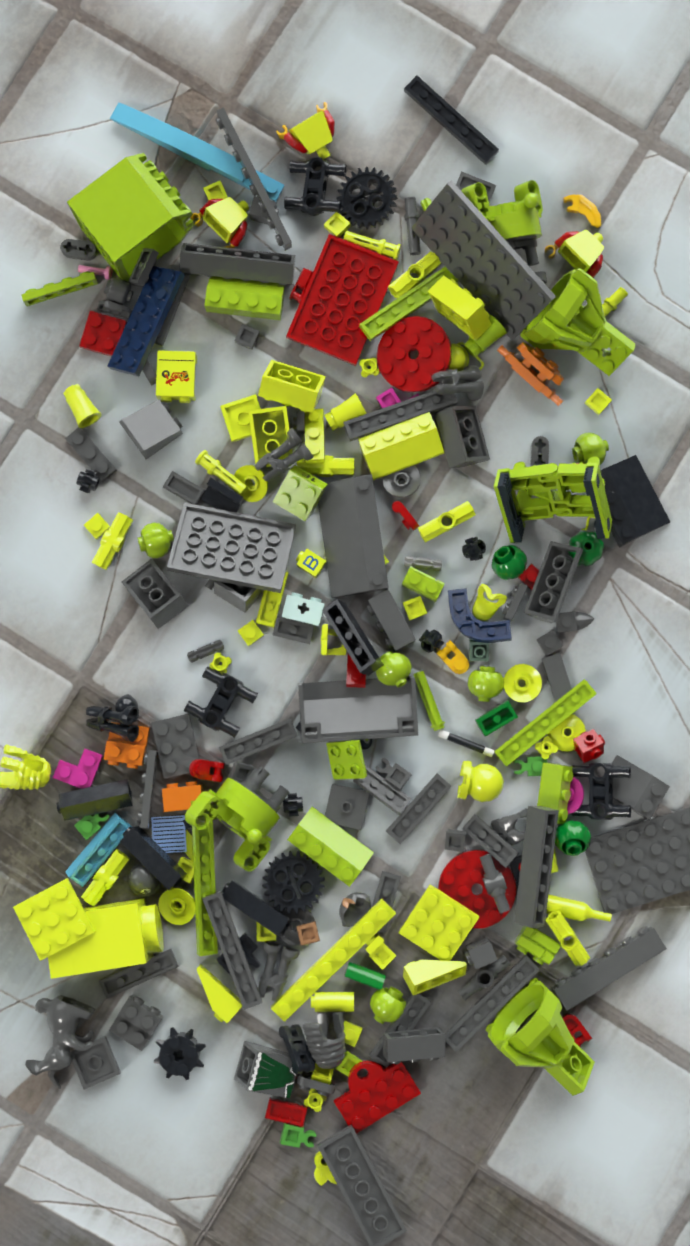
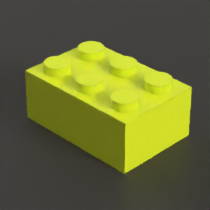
(460, 307)
(291, 386)
(268, 430)

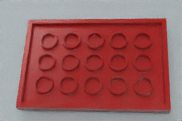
(340, 295)

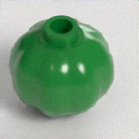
(585, 538)
(509, 562)
(572, 838)

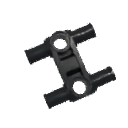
(315, 186)
(220, 702)
(602, 790)

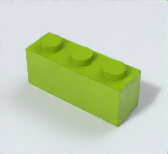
(555, 788)

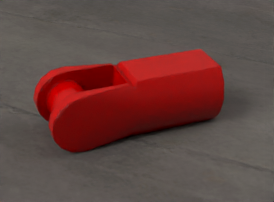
(301, 284)

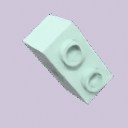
(292, 611)

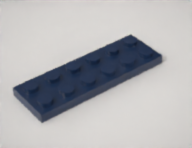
(146, 321)

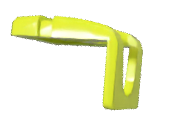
(324, 642)

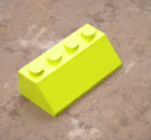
(401, 446)

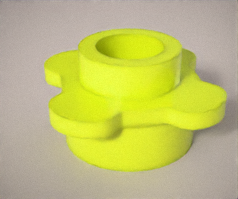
(369, 362)
(219, 658)
(541, 747)
(315, 1105)

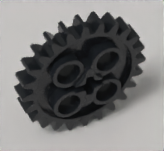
(363, 181)
(277, 889)

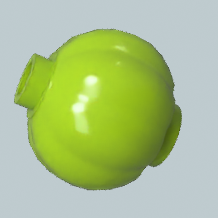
(589, 446)
(155, 540)
(395, 669)
(485, 683)
(387, 1004)

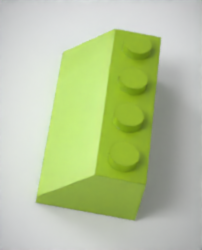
(244, 298)
(330, 846)

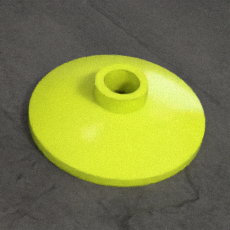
(255, 491)
(532, 683)
(564, 742)
(172, 911)

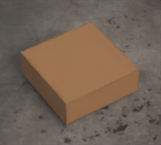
(308, 933)

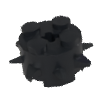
(179, 1065)

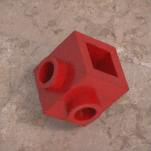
(589, 745)

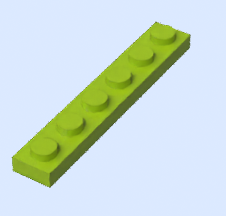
(402, 306)
(545, 722)

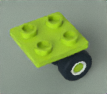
(347, 758)

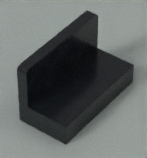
(221, 497)

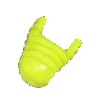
(28, 774)

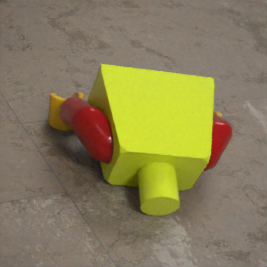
(312, 133)
(225, 218)
(580, 250)

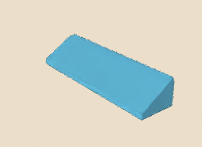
(98, 850)

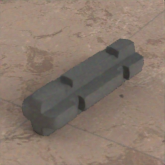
(205, 651)

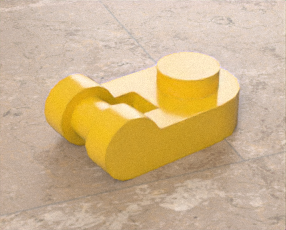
(459, 663)

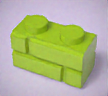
(422, 584)
(537, 944)

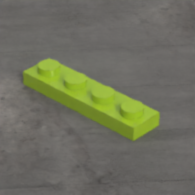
(59, 289)

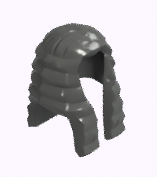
(324, 1051)

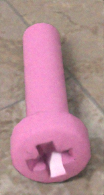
(97, 271)

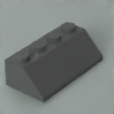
(552, 582)

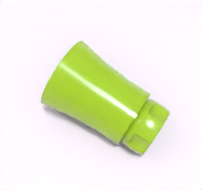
(490, 336)

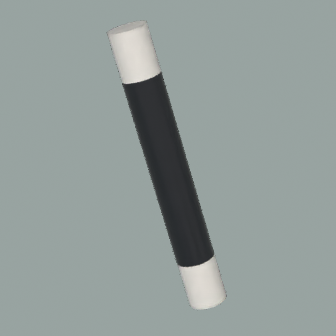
(466, 743)

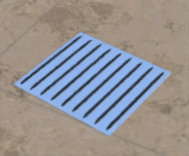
(169, 833)

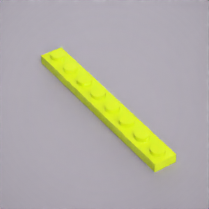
(333, 960)

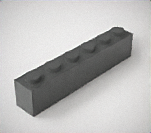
(237, 263)
(536, 866)
(609, 967)

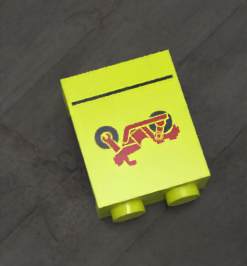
(176, 376)

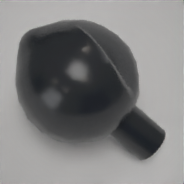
(123, 702)

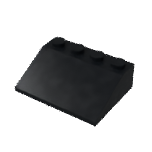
(632, 501)

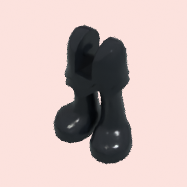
(127, 717)

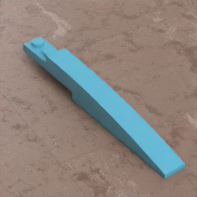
(190, 148)

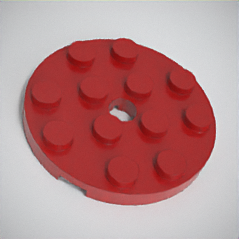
(410, 335)
(464, 872)

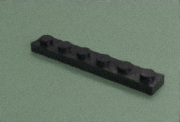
(451, 120)

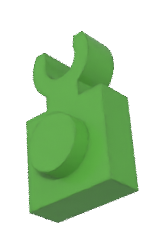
(533, 766)
(90, 825)
(294, 1135)

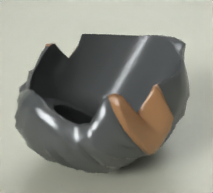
(354, 908)

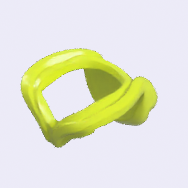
(484, 609)

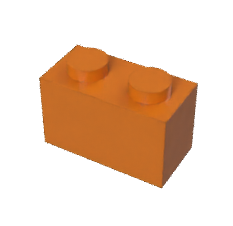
(180, 798)

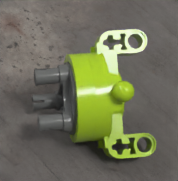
(516, 220)
(242, 811)

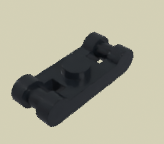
(297, 1048)

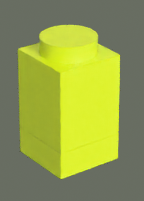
(123, 937)

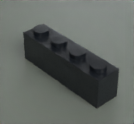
(352, 637)

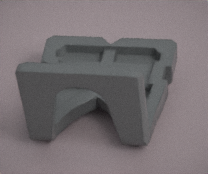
(506, 825)

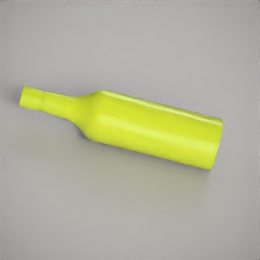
(574, 909)

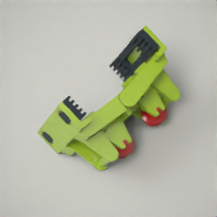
(543, 482)

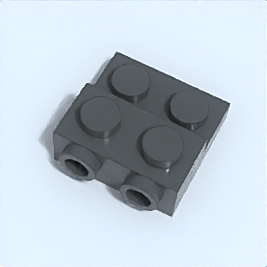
(136, 1022)

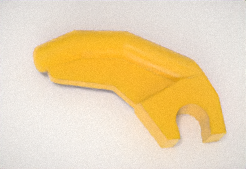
(584, 206)

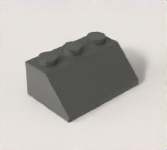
(462, 436)

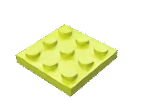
(54, 919)
(438, 924)

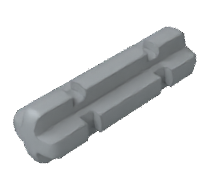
(423, 563)

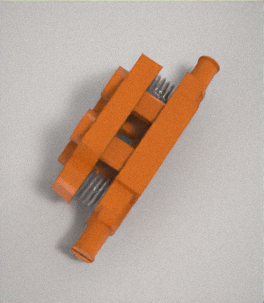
(547, 369)

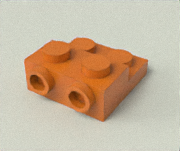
(123, 751)

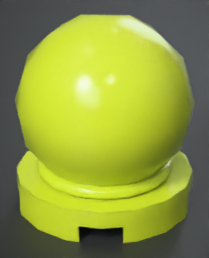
(480, 782)

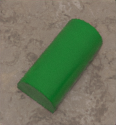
(496, 718)
(365, 975)

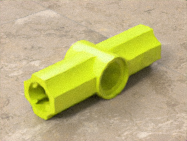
(422, 268)
(331, 466)
(457, 516)
(112, 541)
(105, 877)
(573, 945)

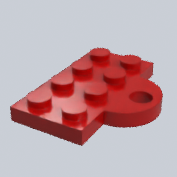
(375, 1094)

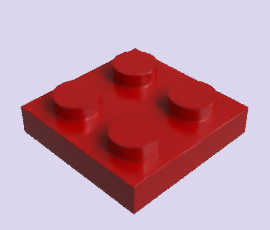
(102, 333)

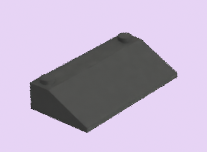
(352, 537)
(352, 713)

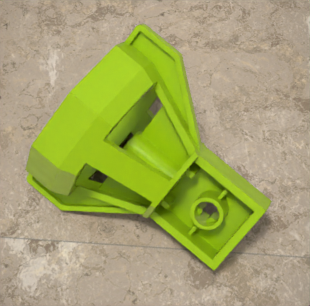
(571, 326)
(543, 1039)

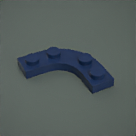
(470, 626)

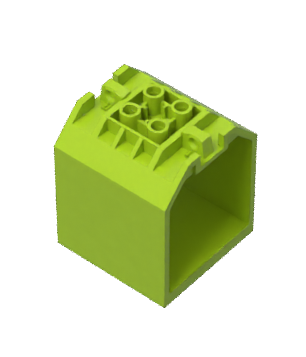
(131, 211)

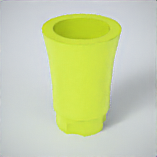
(81, 406)
(345, 411)

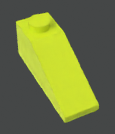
(431, 973)
(221, 998)

